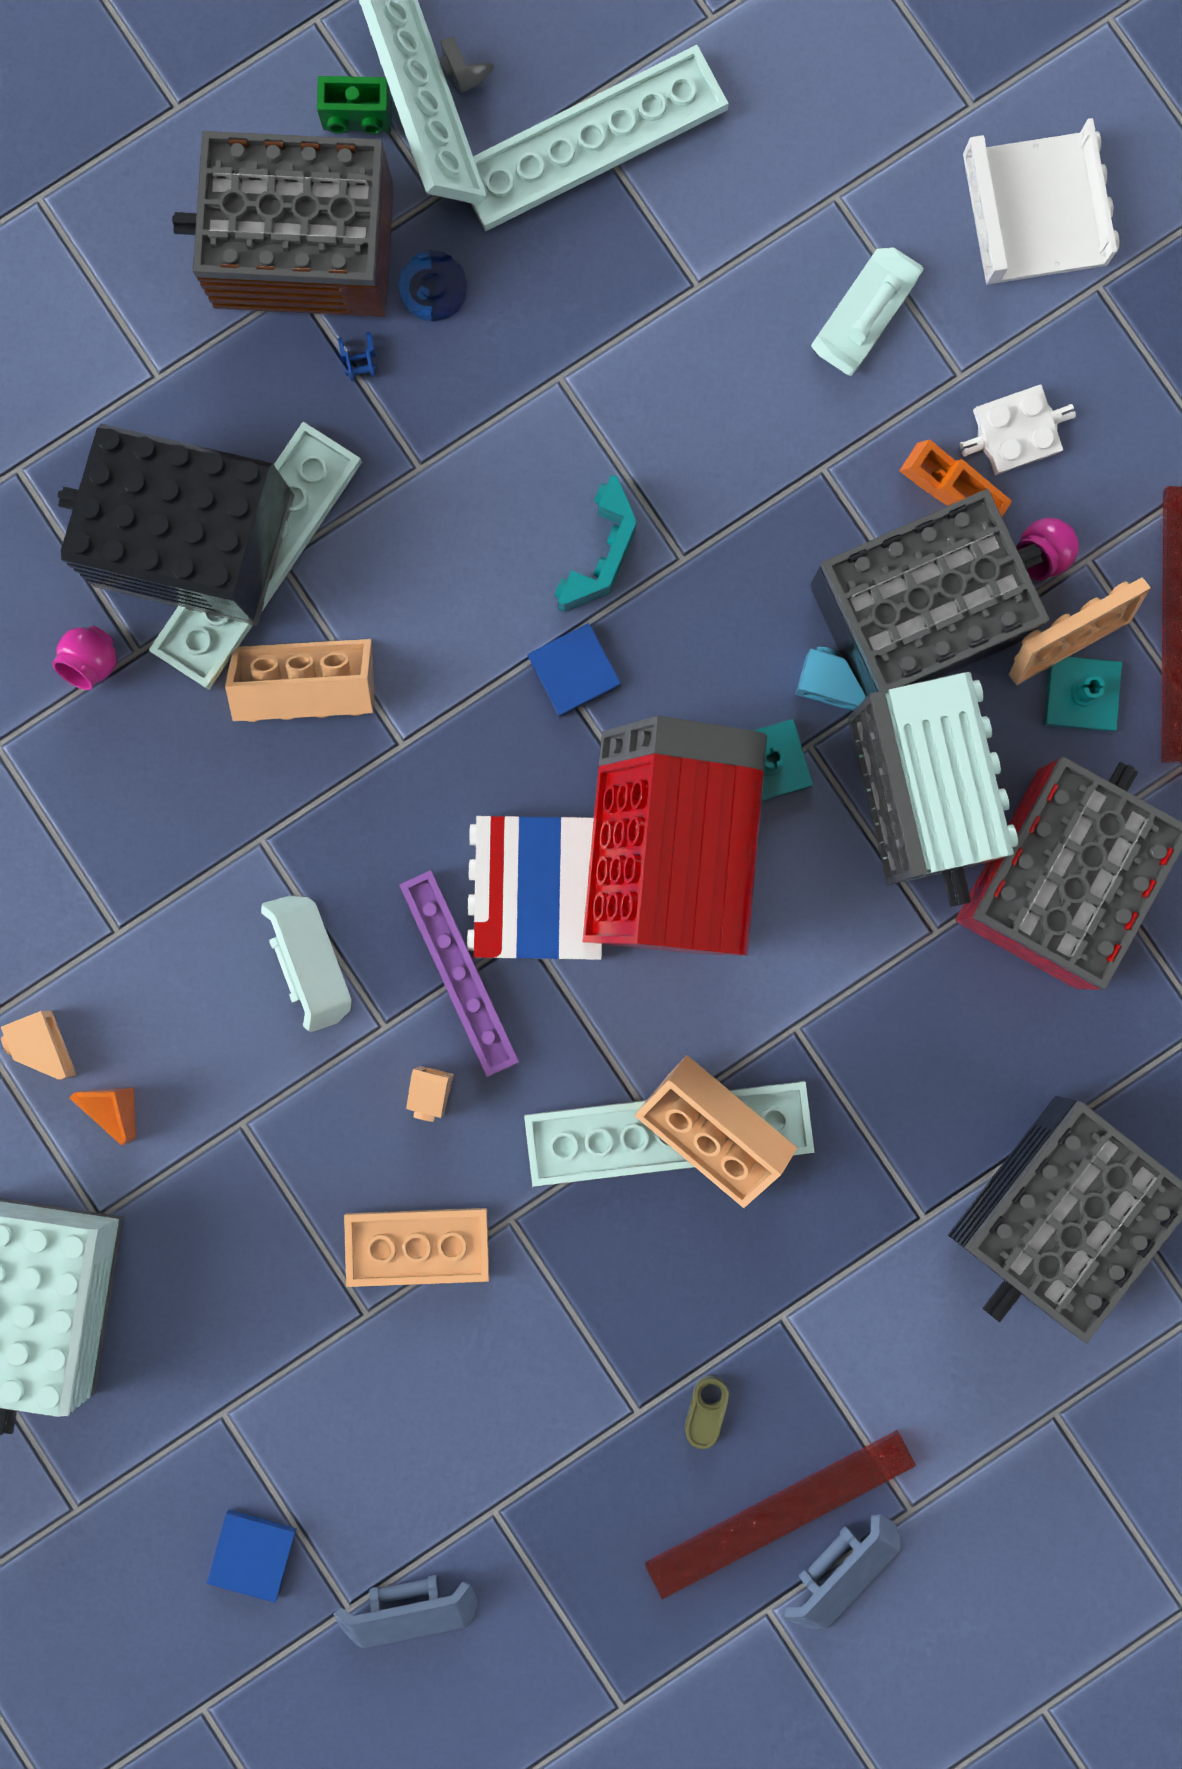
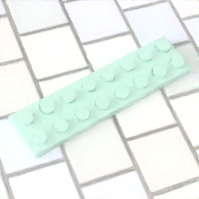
(423, 100)
(596, 136)
(317, 476)
(615, 1143)

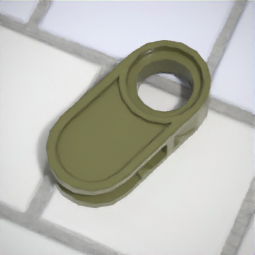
(704, 1418)

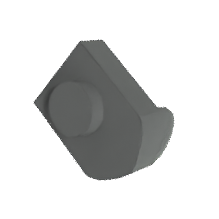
(454, 66)

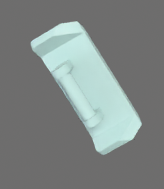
(867, 309)
(308, 961)

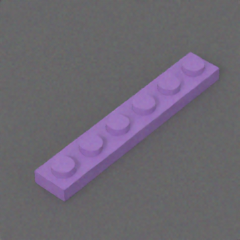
(459, 973)

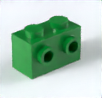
(354, 104)

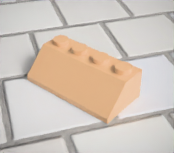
(301, 680)
(716, 1132)

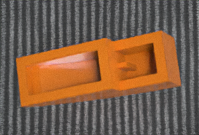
(946, 478)

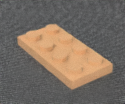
(1078, 631)
(416, 1247)

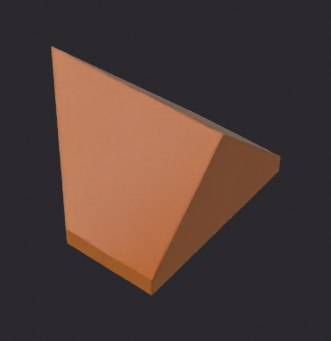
(111, 1110)

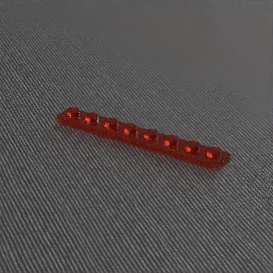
(1172, 626)
(779, 1514)

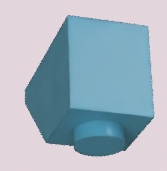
(829, 680)

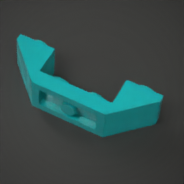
(582, 589)

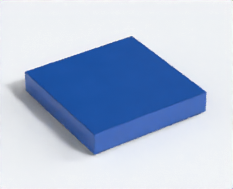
(574, 669)
(251, 1556)

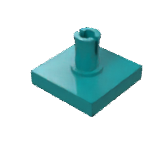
(1083, 694)
(784, 761)

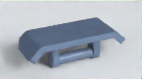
(851, 1576)
(409, 1620)

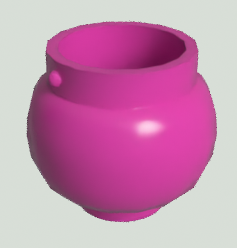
(1057, 543)
(85, 657)

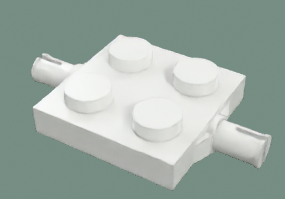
(1017, 429)

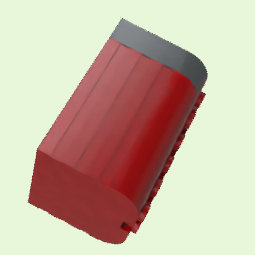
(675, 837)

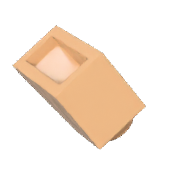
(38, 1045)
(429, 1093)

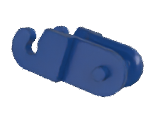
(370, 352)

